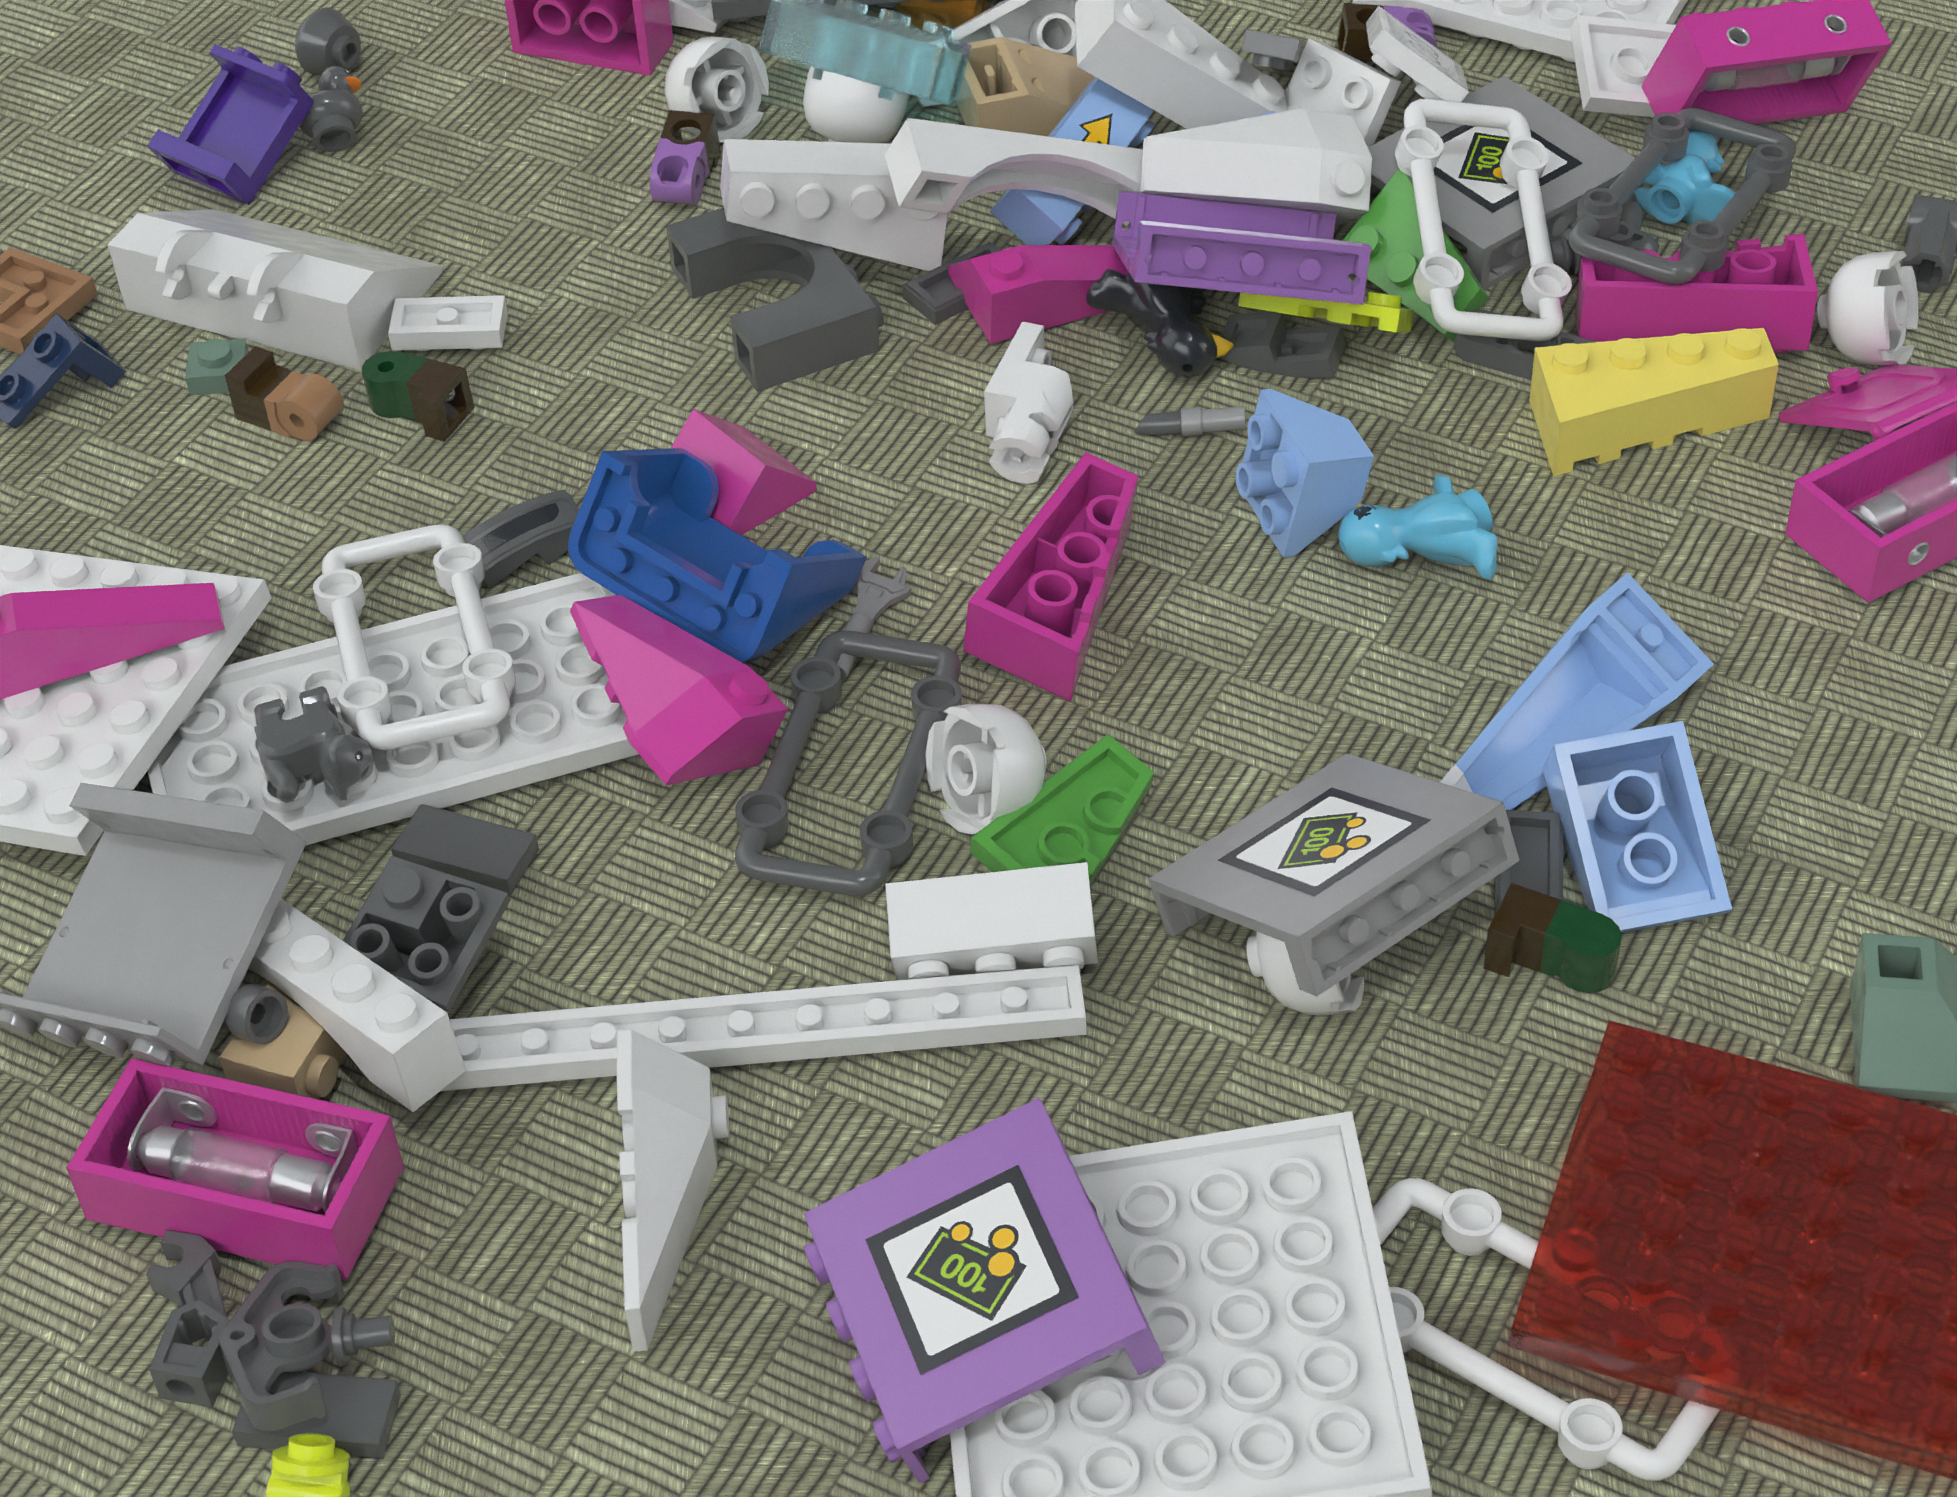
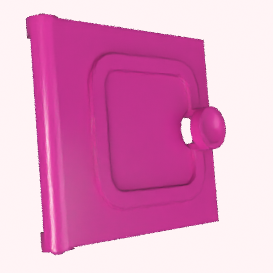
(1876, 399)

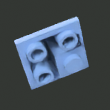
(1300, 469)

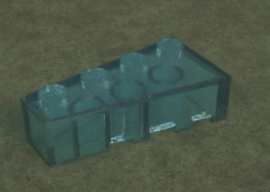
(868, 47)

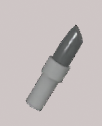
(1193, 421)

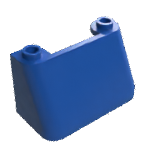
(653, 541)

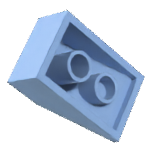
(1637, 827)

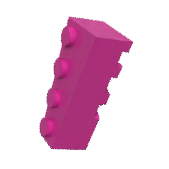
(1751, 290)
(1051, 585)

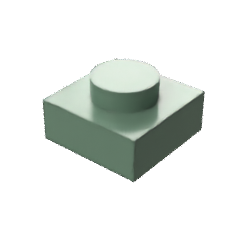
(210, 363)

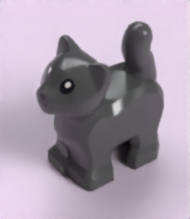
(308, 743)

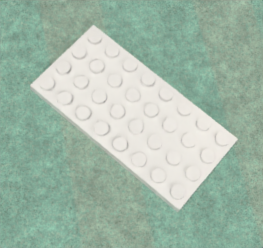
(553, 724)

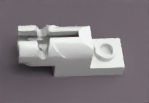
(1026, 407)

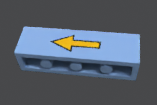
(1097, 116)

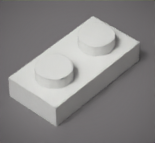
(448, 323)

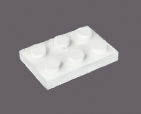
(1400, 48)
(1614, 61)

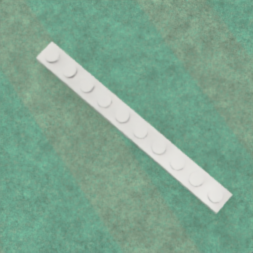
(776, 1025)

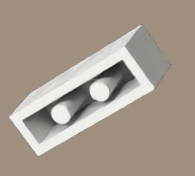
(991, 922)

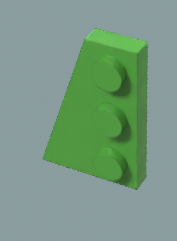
(1397, 250)
(1073, 815)

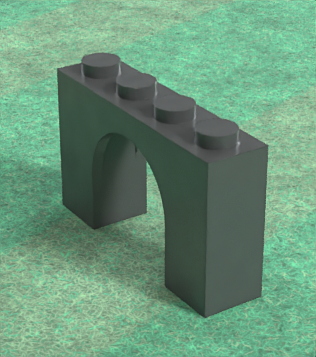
(791, 337)

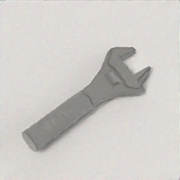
(873, 598)

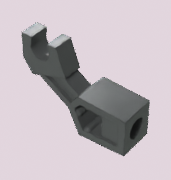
(179, 1368)

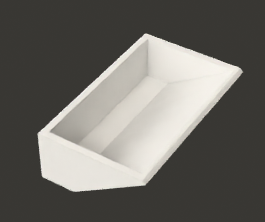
(265, 282)

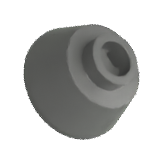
(326, 41)

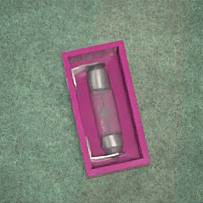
(1769, 60)
(1883, 508)
(237, 1166)

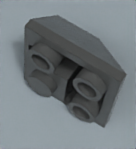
(426, 927)

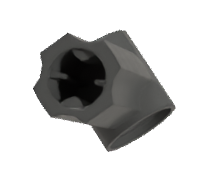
(1931, 241)

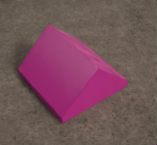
(750, 474)

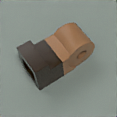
(281, 397)

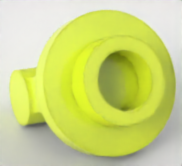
(309, 1468)

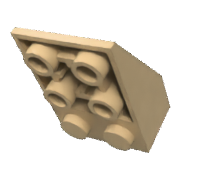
(1018, 86)

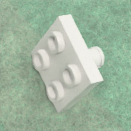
(1341, 85)

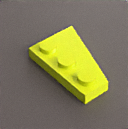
(1379, 310)

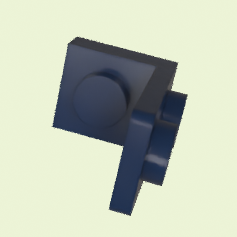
(46, 360)

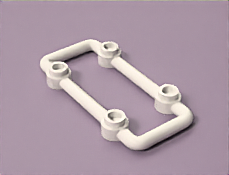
(1440, 273)
(365, 698)
(1587, 1427)

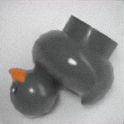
(334, 110)

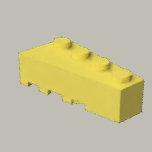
(1648, 391)

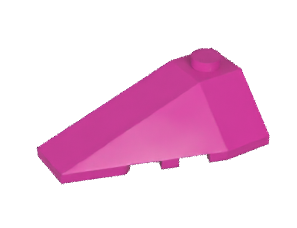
(1032, 285)
(81, 630)
(683, 700)

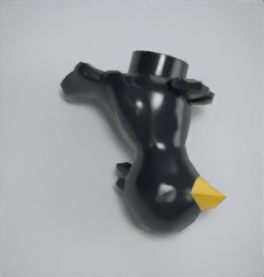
(1167, 319)

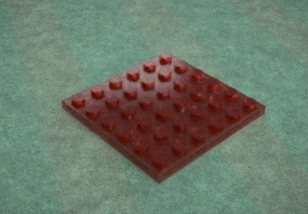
(1756, 1248)

